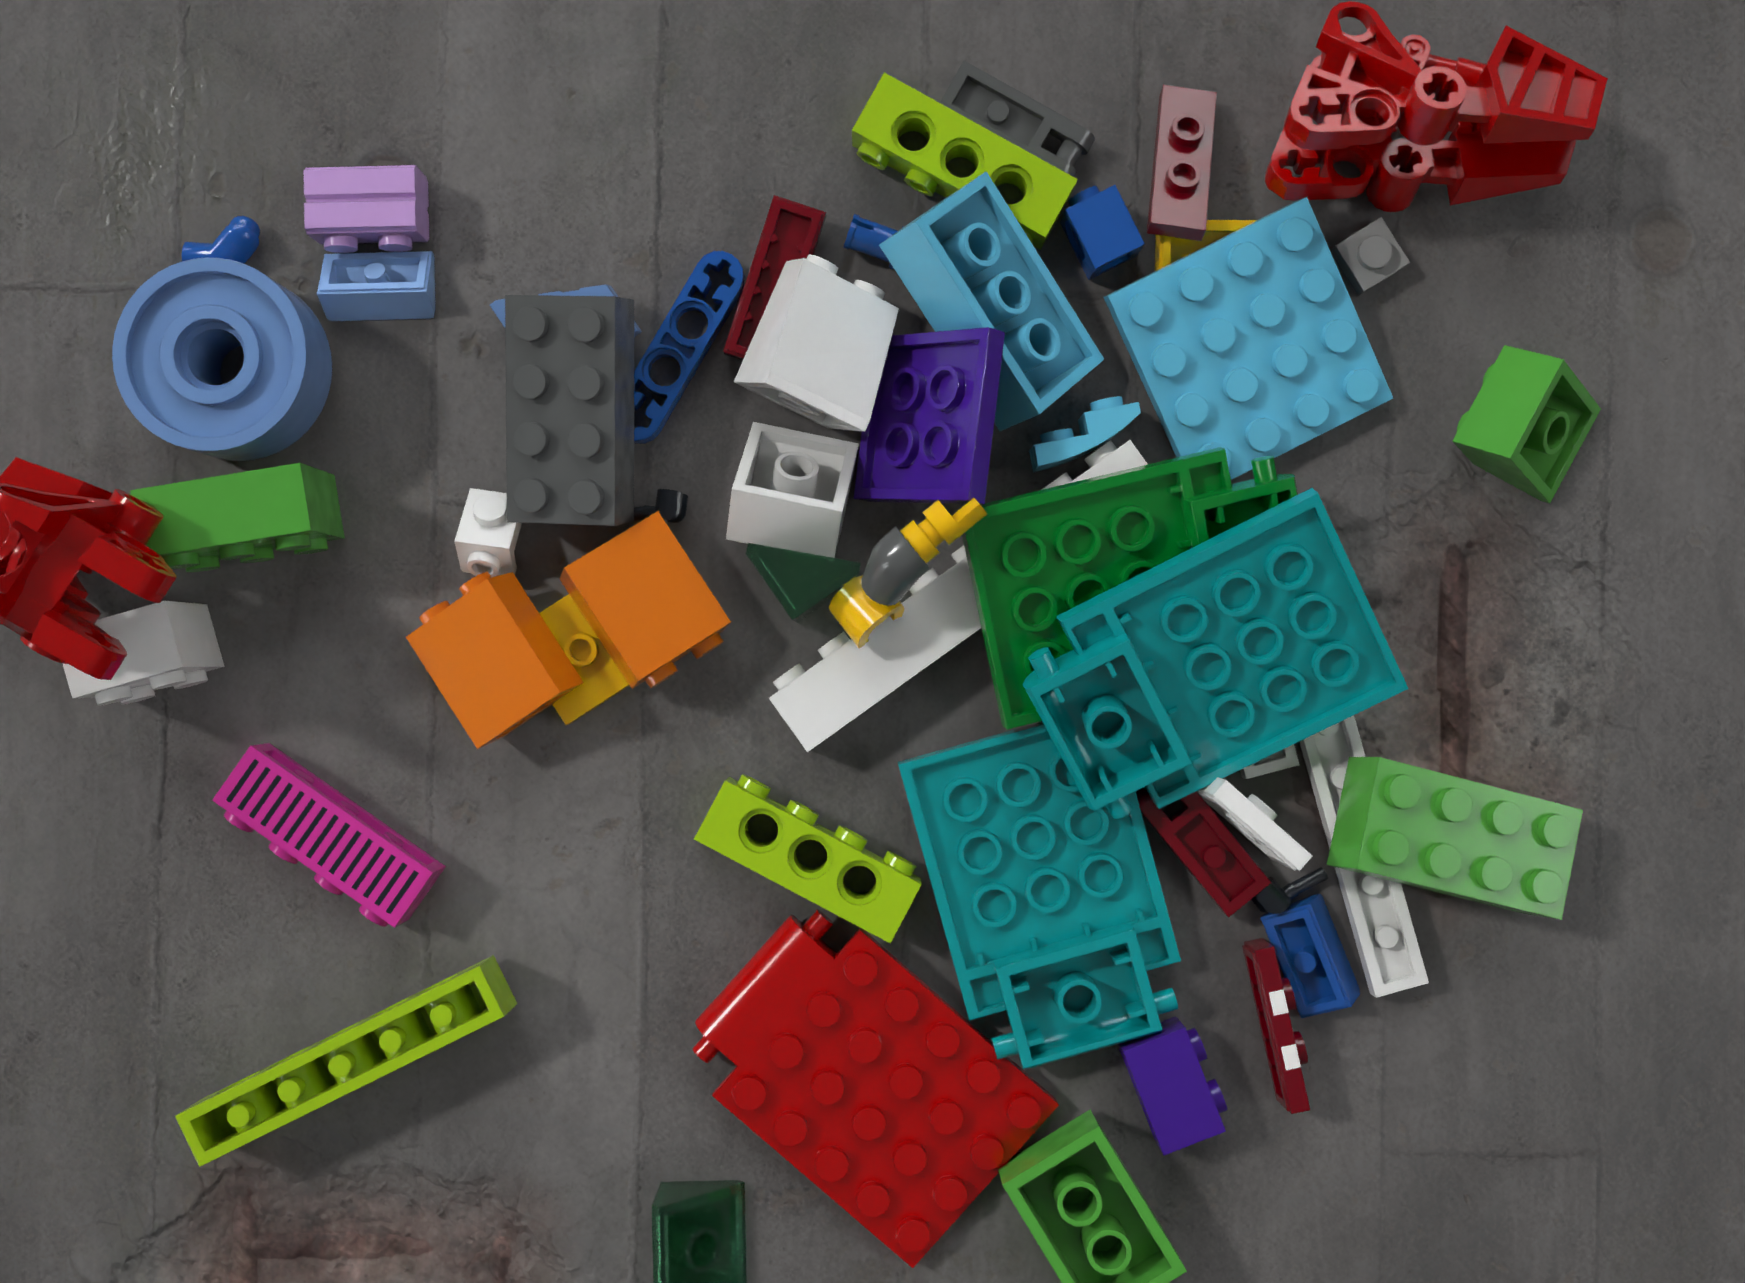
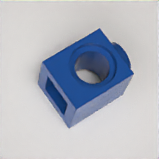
(1101, 230)

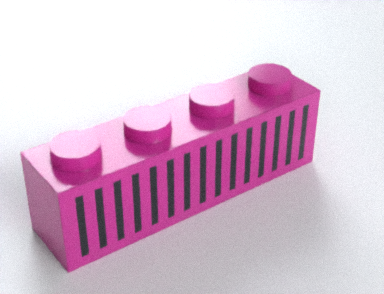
(327, 834)

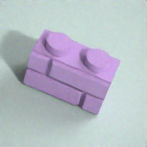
(366, 207)

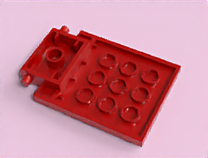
(868, 1082)

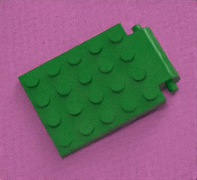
(1084, 537)

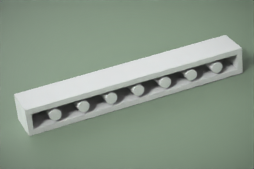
(933, 622)

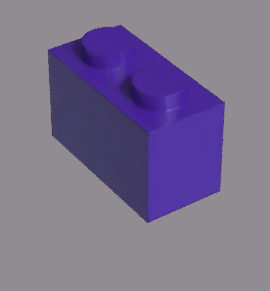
(1172, 1086)

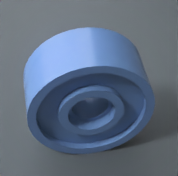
(173, 351)

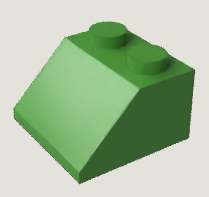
(1527, 421)

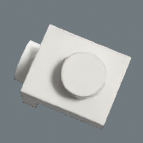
(484, 535)

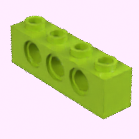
(900, 109)
(876, 911)

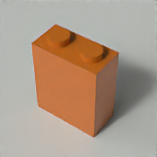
(646, 601)
(493, 657)

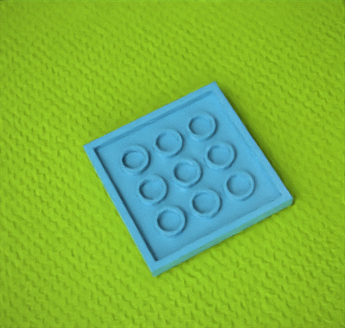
(1250, 342)

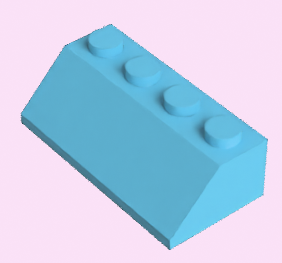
(979, 270)

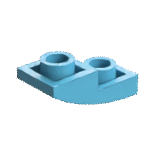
(1096, 428)

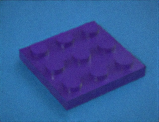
(932, 419)

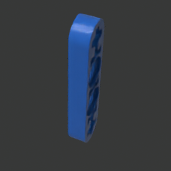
(686, 351)

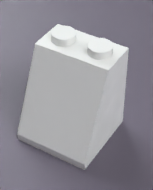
(821, 345)

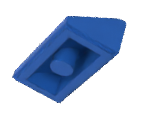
(1312, 957)

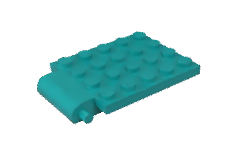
(1213, 660)
(1041, 896)

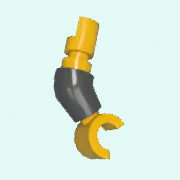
(896, 566)

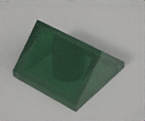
(801, 579)
(699, 1232)

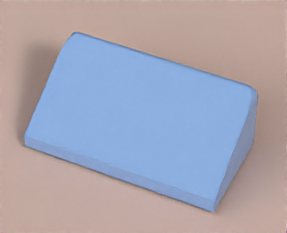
(377, 286)

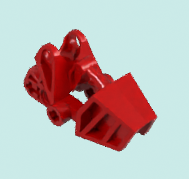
(1506, 118)
(50, 533)

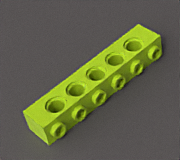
(346, 1060)

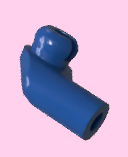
(235, 242)

